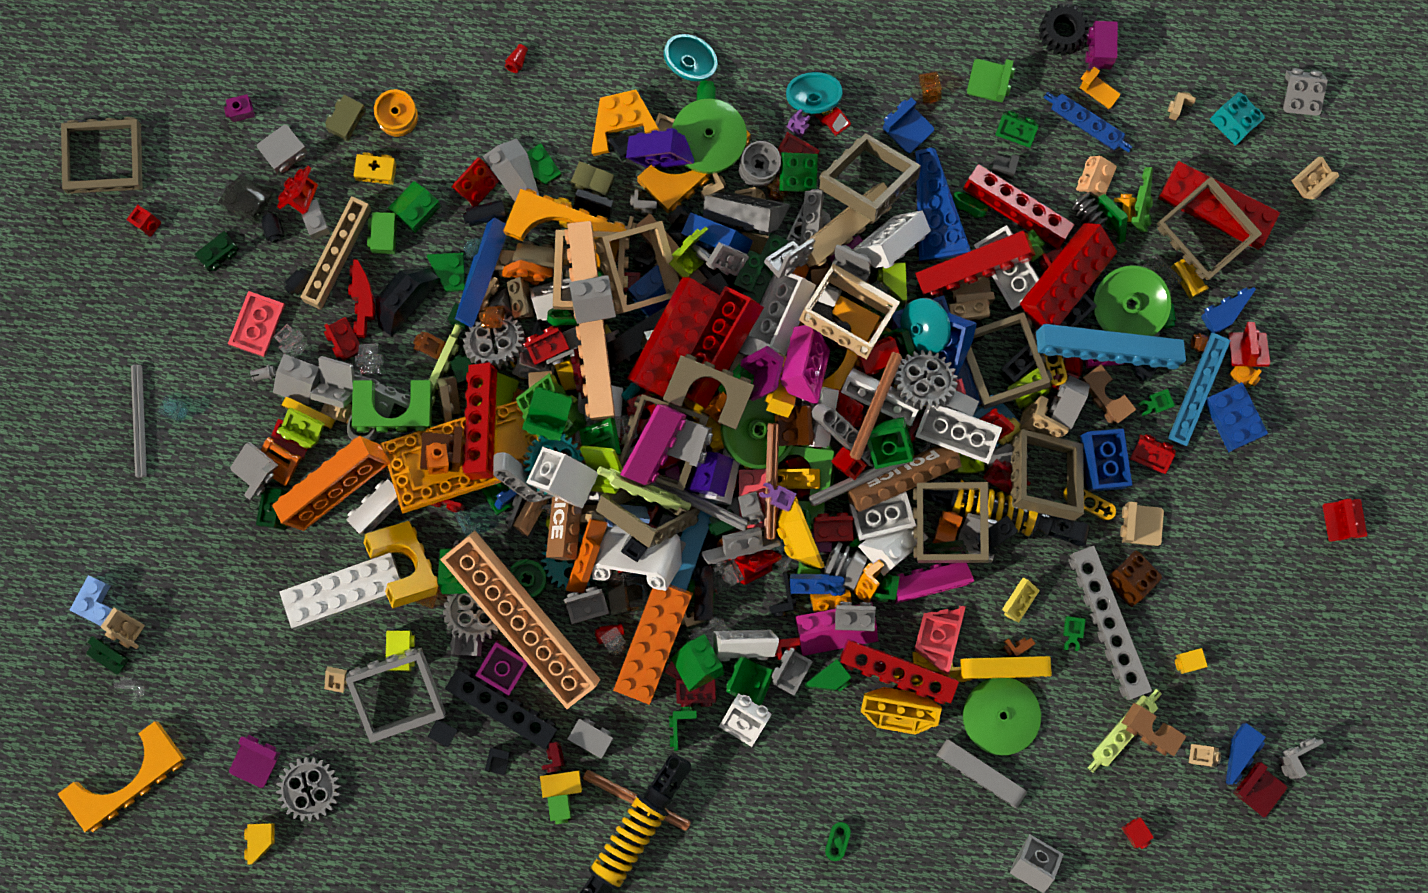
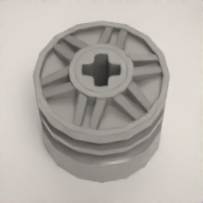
(762, 154)
(846, 566)

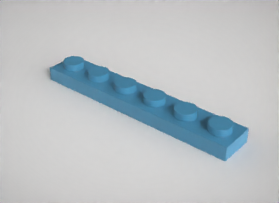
(1199, 389)

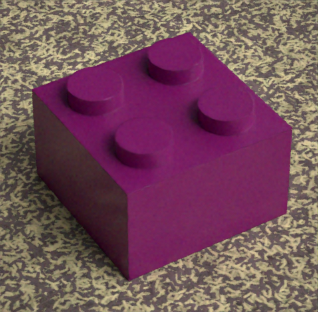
(1102, 45)
(502, 667)

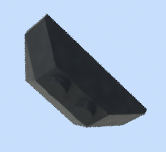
(403, 297)

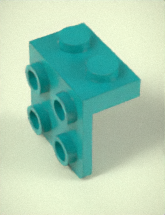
(1237, 118)

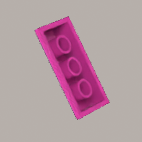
(805, 364)
(654, 444)
(932, 581)
(819, 634)

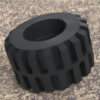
(1055, 41)

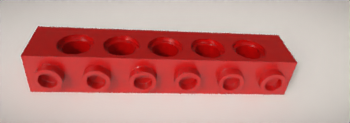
(1018, 206)
(485, 429)
(947, 684)

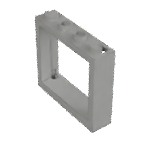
(407, 723)

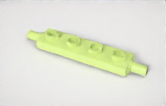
(443, 364)
(649, 492)
(1119, 737)

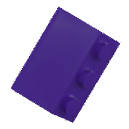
(659, 149)

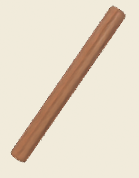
(875, 406)
(771, 477)
(630, 797)

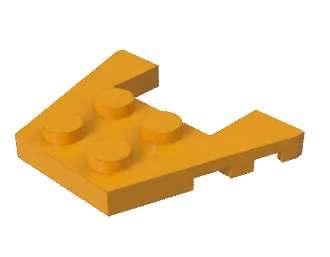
(617, 114)

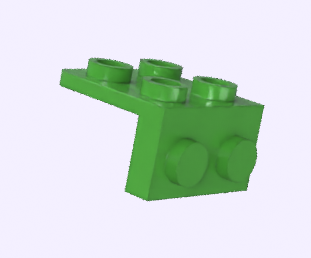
(990, 79)

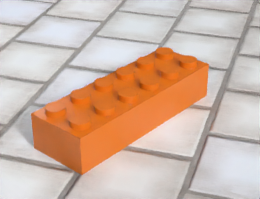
(331, 483)
(653, 643)

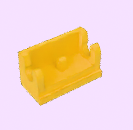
(1191, 282)
(799, 478)
(561, 784)

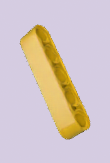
(1005, 667)

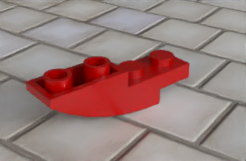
(362, 292)

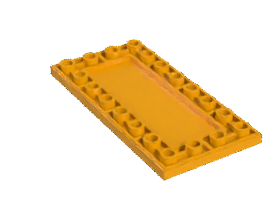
(418, 489)

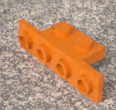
(586, 555)

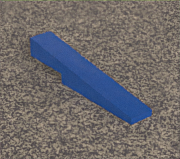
(481, 272)

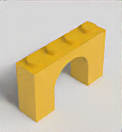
(403, 539)

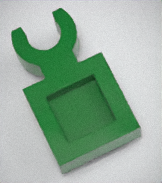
(1159, 402)
(1073, 630)

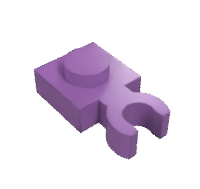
(798, 124)
(780, 497)

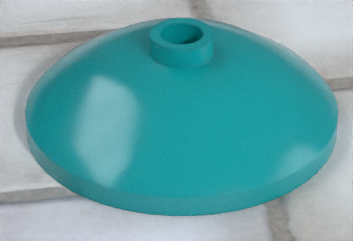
(690, 57)
(814, 92)
(931, 322)

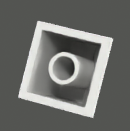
(562, 477)

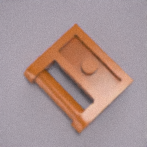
(529, 271)
(284, 471)

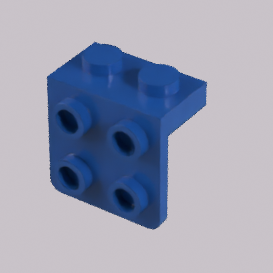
(907, 126)

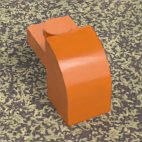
(947, 527)

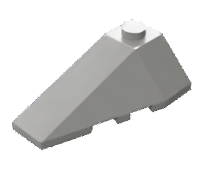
(512, 167)

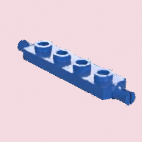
(1088, 122)

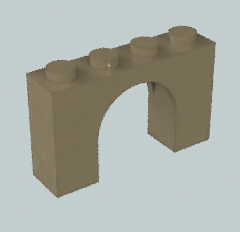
(689, 371)

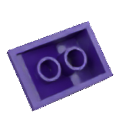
(711, 476)

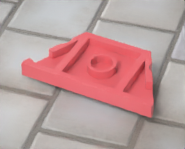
(939, 637)

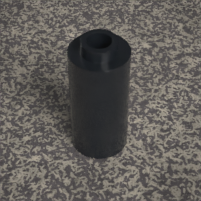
(484, 213)

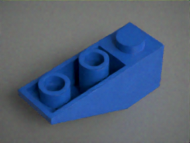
(1224, 315)
(1242, 748)

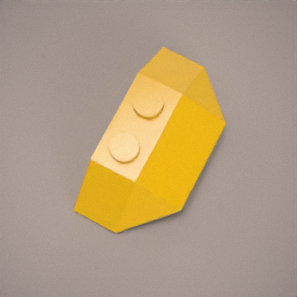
(797, 536)
(900, 710)

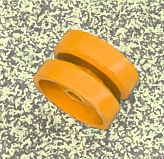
(399, 123)

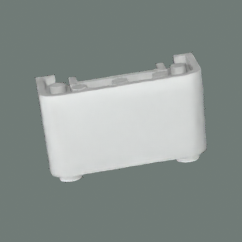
(657, 563)

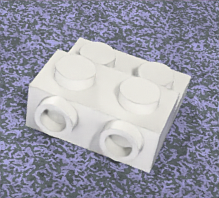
(745, 719)

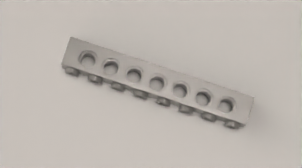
(1140, 685)

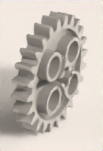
(480, 343)
(925, 380)
(473, 629)
(325, 782)

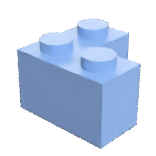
(90, 599)

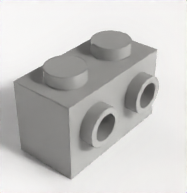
(591, 738)

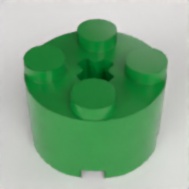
(531, 569)

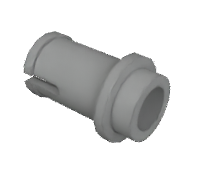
(264, 373)

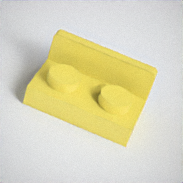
(1020, 600)

